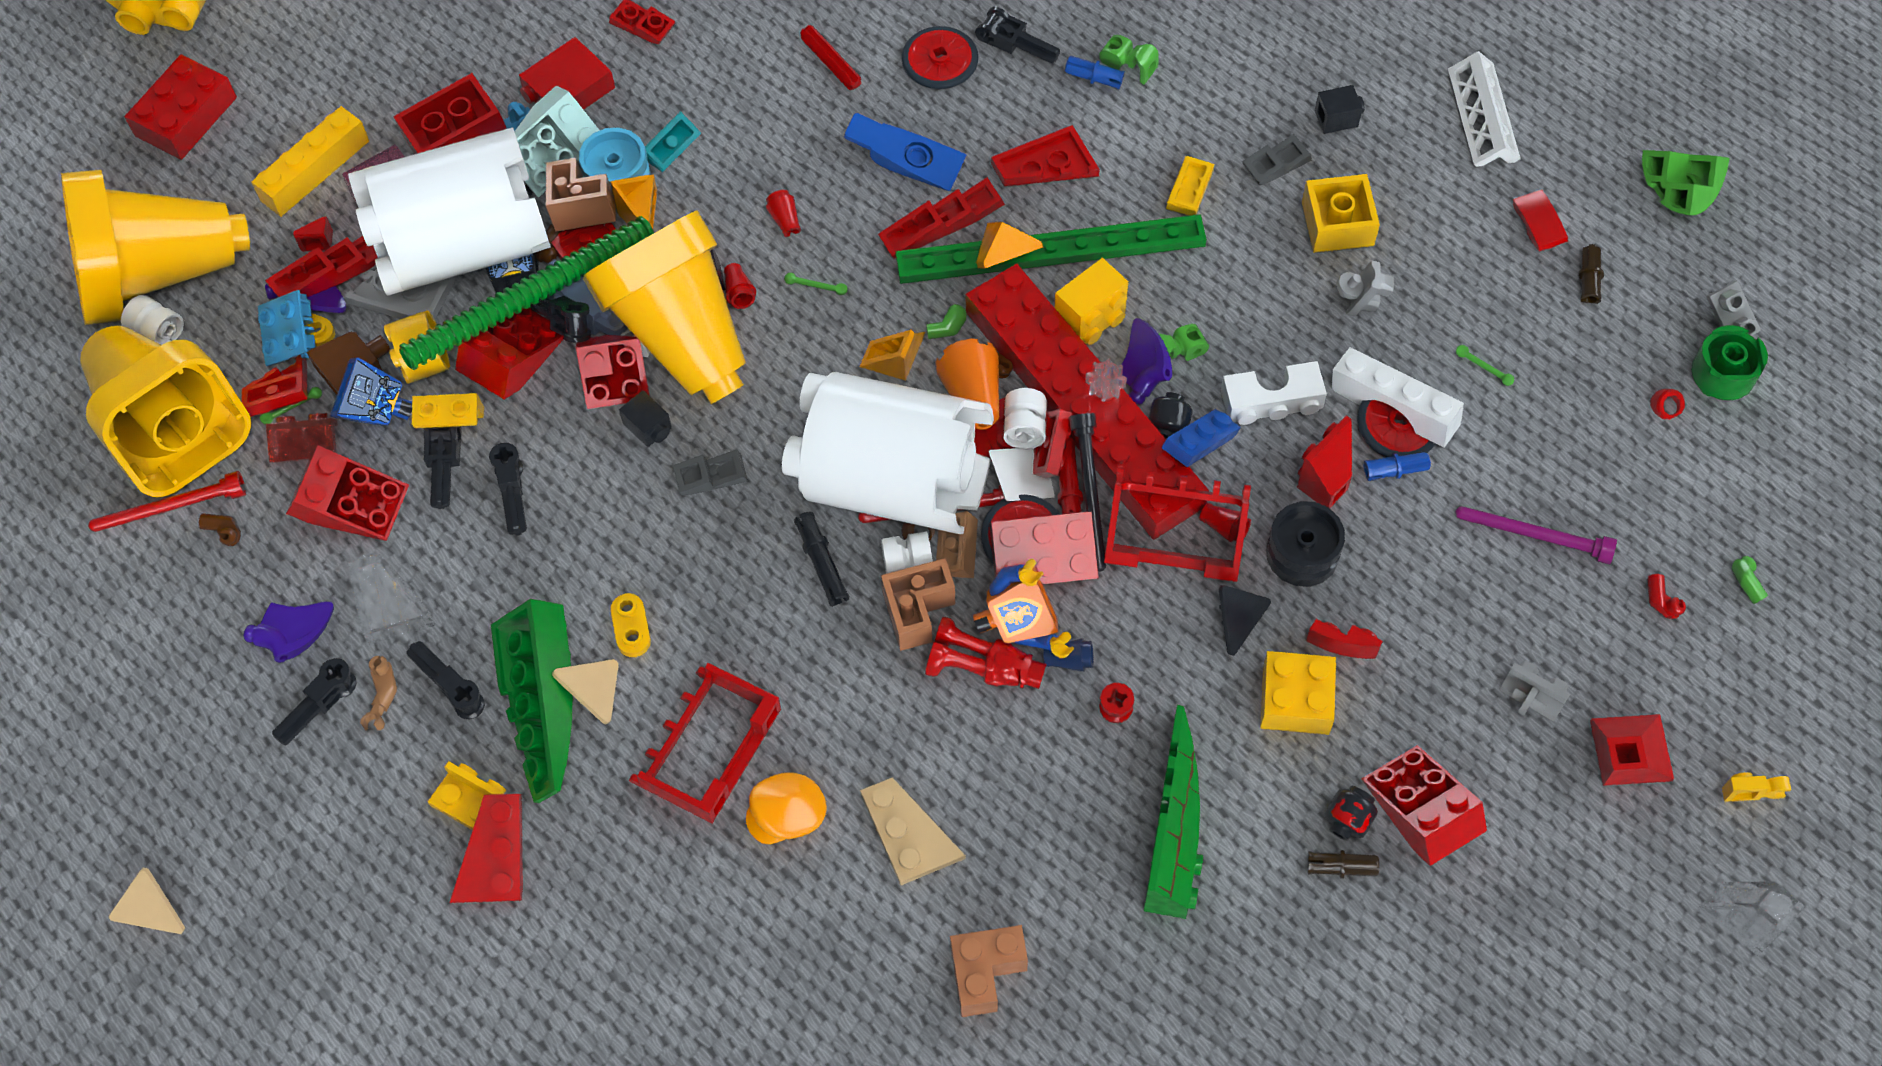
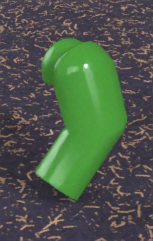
(950, 325)
(1743, 571)

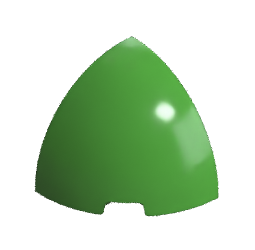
(1683, 180)

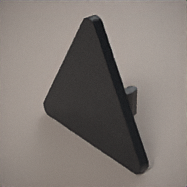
(1240, 615)

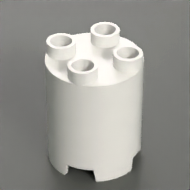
(448, 211)
(888, 450)

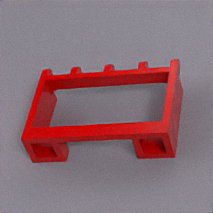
(1212, 567)
(719, 789)

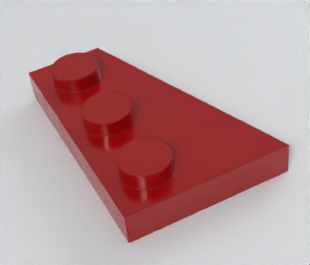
(1046, 159)

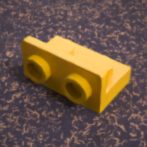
(446, 410)
(462, 793)

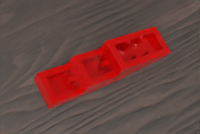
(945, 217)
(325, 269)

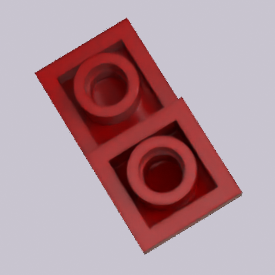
(644, 23)
(1541, 220)
(1356, 644)

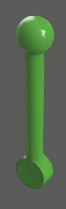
(840, 288)
(1463, 351)
(267, 418)

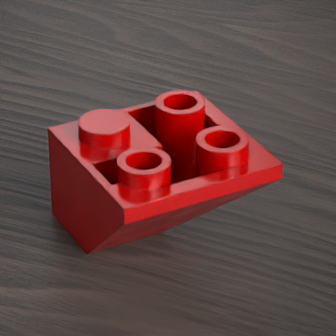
(611, 369)
(1328, 465)
(1631, 750)

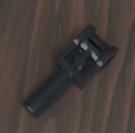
(1009, 32)
(565, 317)
(441, 453)
(510, 485)
(448, 681)
(320, 696)

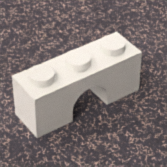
(1248, 400)

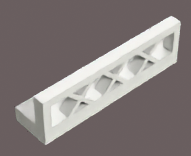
(1493, 106)

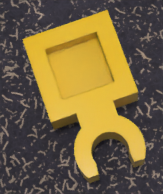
(1749, 787)

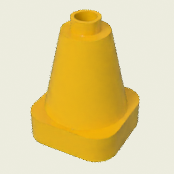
(141, 242)
(675, 305)
(160, 408)

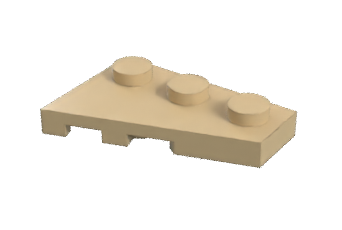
(907, 833)

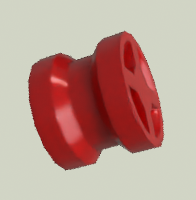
(1116, 711)

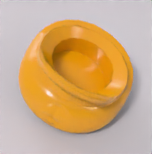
(785, 808)

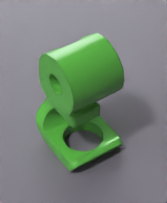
(1120, 51)
(1186, 341)

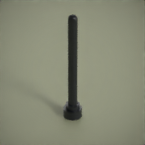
(1083, 428)

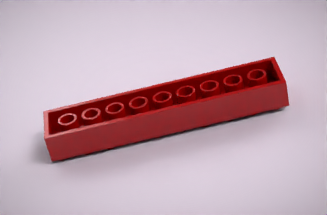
(1055, 362)

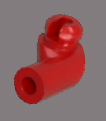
(1660, 601)

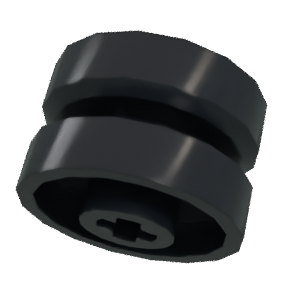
(1305, 543)

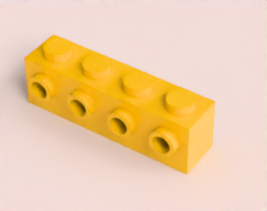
(310, 161)

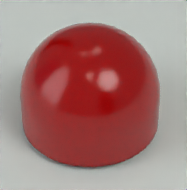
(1658, 399)

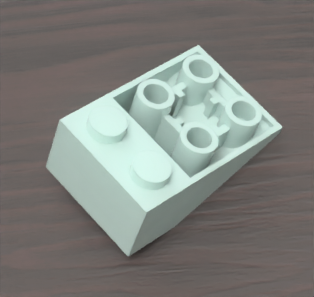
(551, 133)

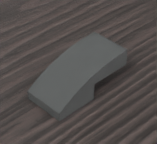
(1277, 161)
(703, 475)

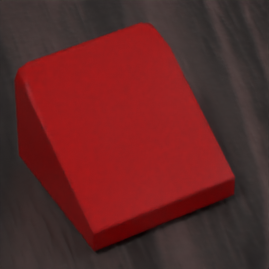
(314, 235)

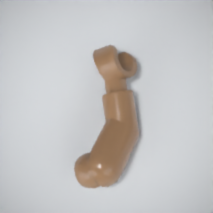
(386, 690)

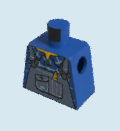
(369, 395)

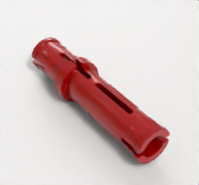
(1069, 496)

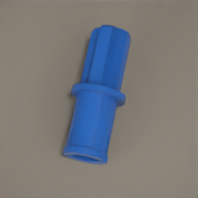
(1094, 72)
(1396, 466)

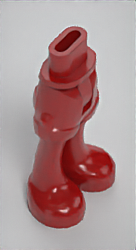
(1002, 660)

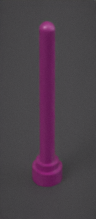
(1602, 549)

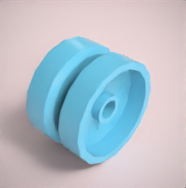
(614, 153)

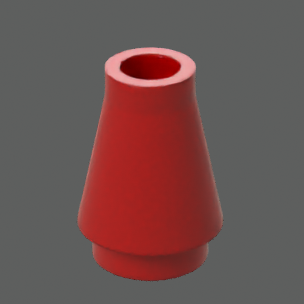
(783, 211)
(739, 289)
(1222, 520)

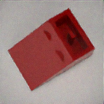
(508, 353)
(347, 496)
(1427, 804)

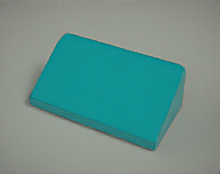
(671, 141)

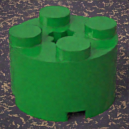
(1729, 363)

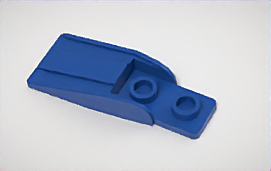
(906, 152)

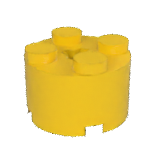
(405, 329)

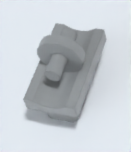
(1365, 288)
(1732, 308)
(1535, 692)

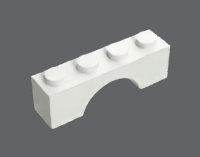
(1427, 409)

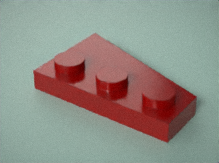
(494, 853)

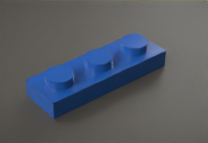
(1201, 437)

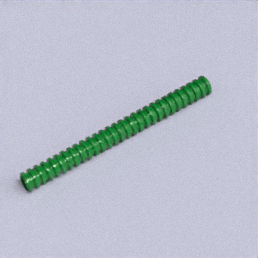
(522, 294)

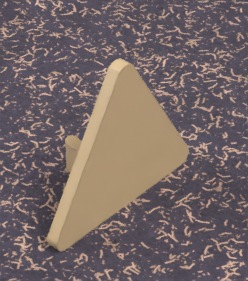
(591, 685)
(147, 906)

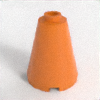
(971, 373)

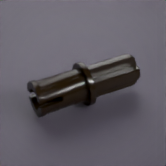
(1591, 274)
(1343, 864)

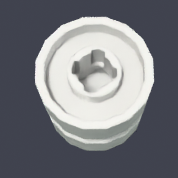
(152, 319)
(1025, 418)
(907, 553)

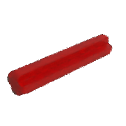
(830, 57)

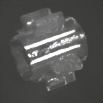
(1106, 380)

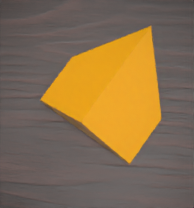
(635, 197)
(1003, 243)
(893, 354)

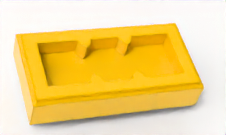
(1190, 186)

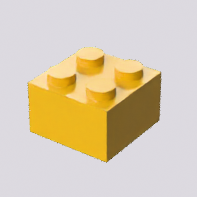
(1340, 213)
(1093, 301)
(1298, 692)

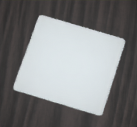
(1016, 475)

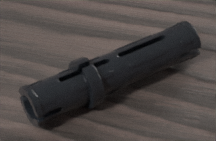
(817, 548)

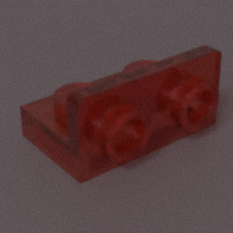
(297, 440)

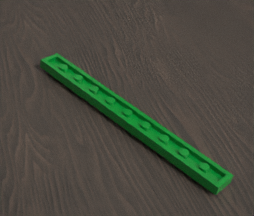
(1058, 248)

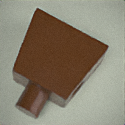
(333, 356)

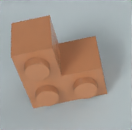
(576, 199)
(912, 595)
(981, 957)

